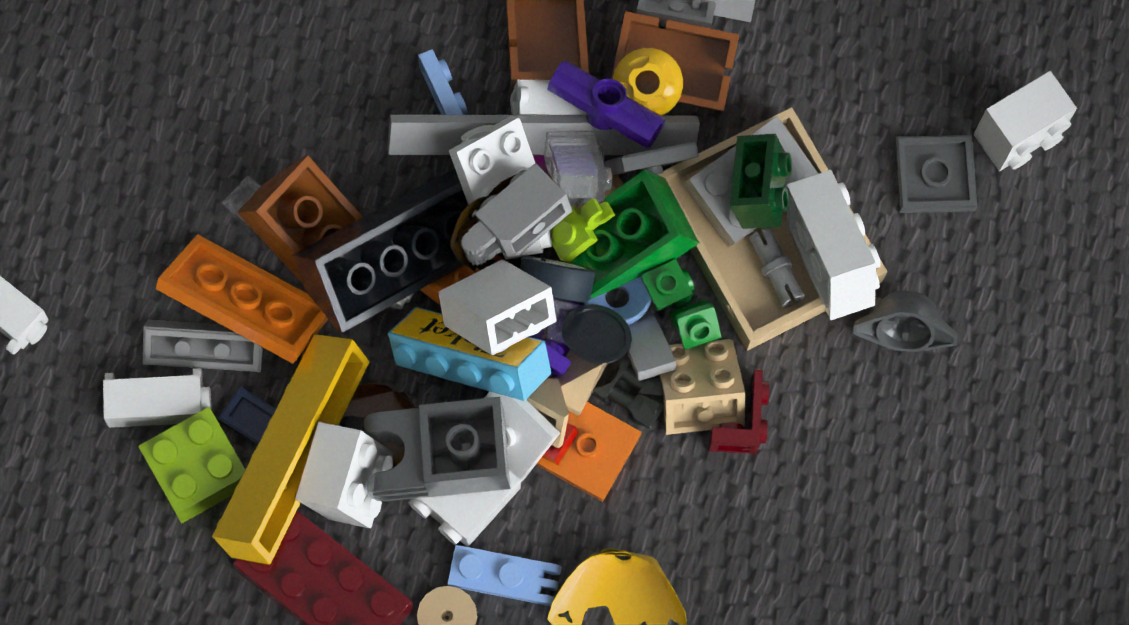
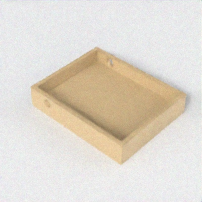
(736, 270)

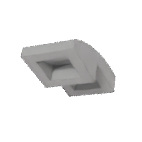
(649, 348)

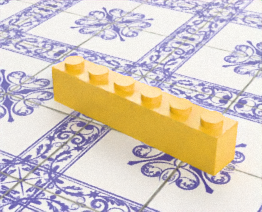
(267, 491)

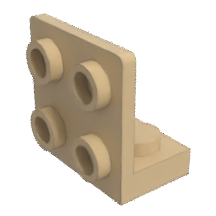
(703, 388)

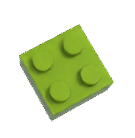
(194, 464)

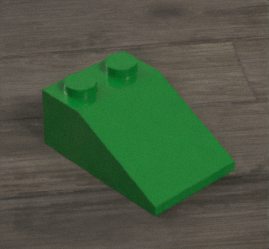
(640, 237)

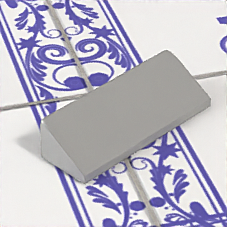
(198, 346)

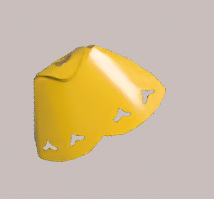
(630, 588)

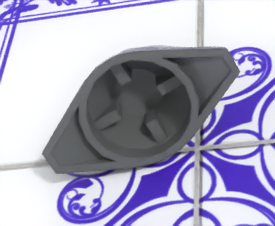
(906, 323)

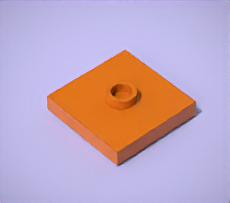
(595, 453)

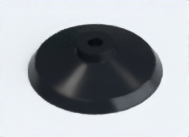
(596, 334)

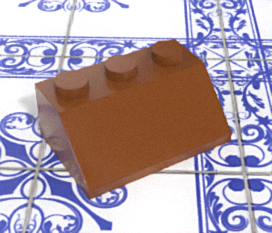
(297, 210)

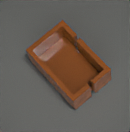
(544, 36)
(698, 51)

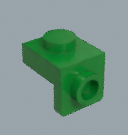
(668, 285)
(695, 324)

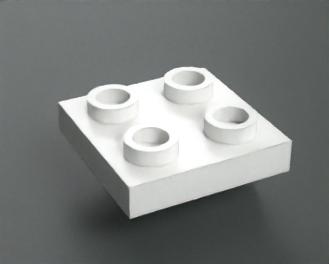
(490, 156)

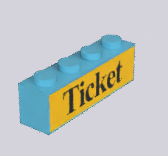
(431, 348)

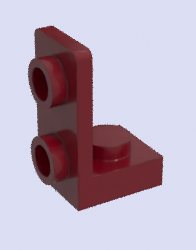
(732, 436)

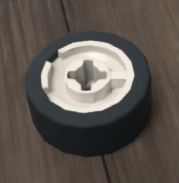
(566, 279)

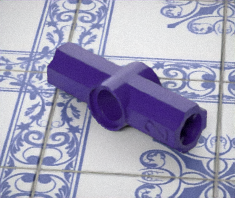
(606, 104)

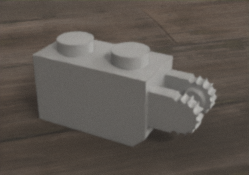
(516, 216)

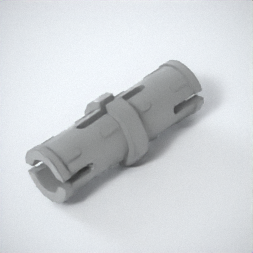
(777, 267)

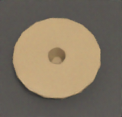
(447, 602)

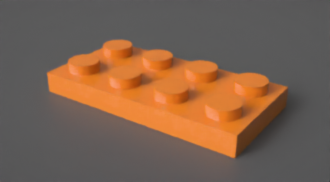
(243, 298)

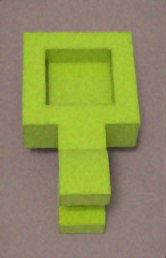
(576, 232)

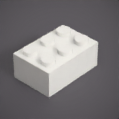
(832, 244)

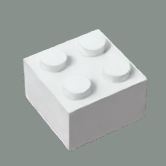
(1025, 122)
(339, 472)

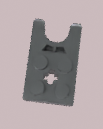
(433, 448)

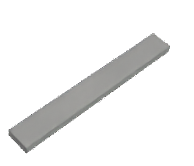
(443, 132)

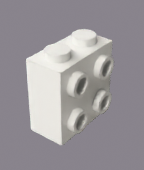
(497, 307)
(467, 514)

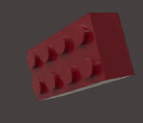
(324, 581)

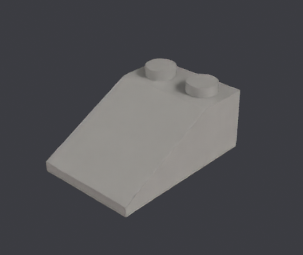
(713, 184)

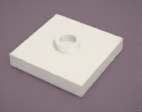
(526, 433)

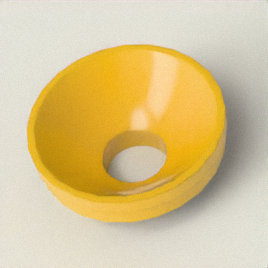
(666, 69)

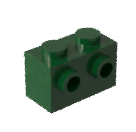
(760, 181)

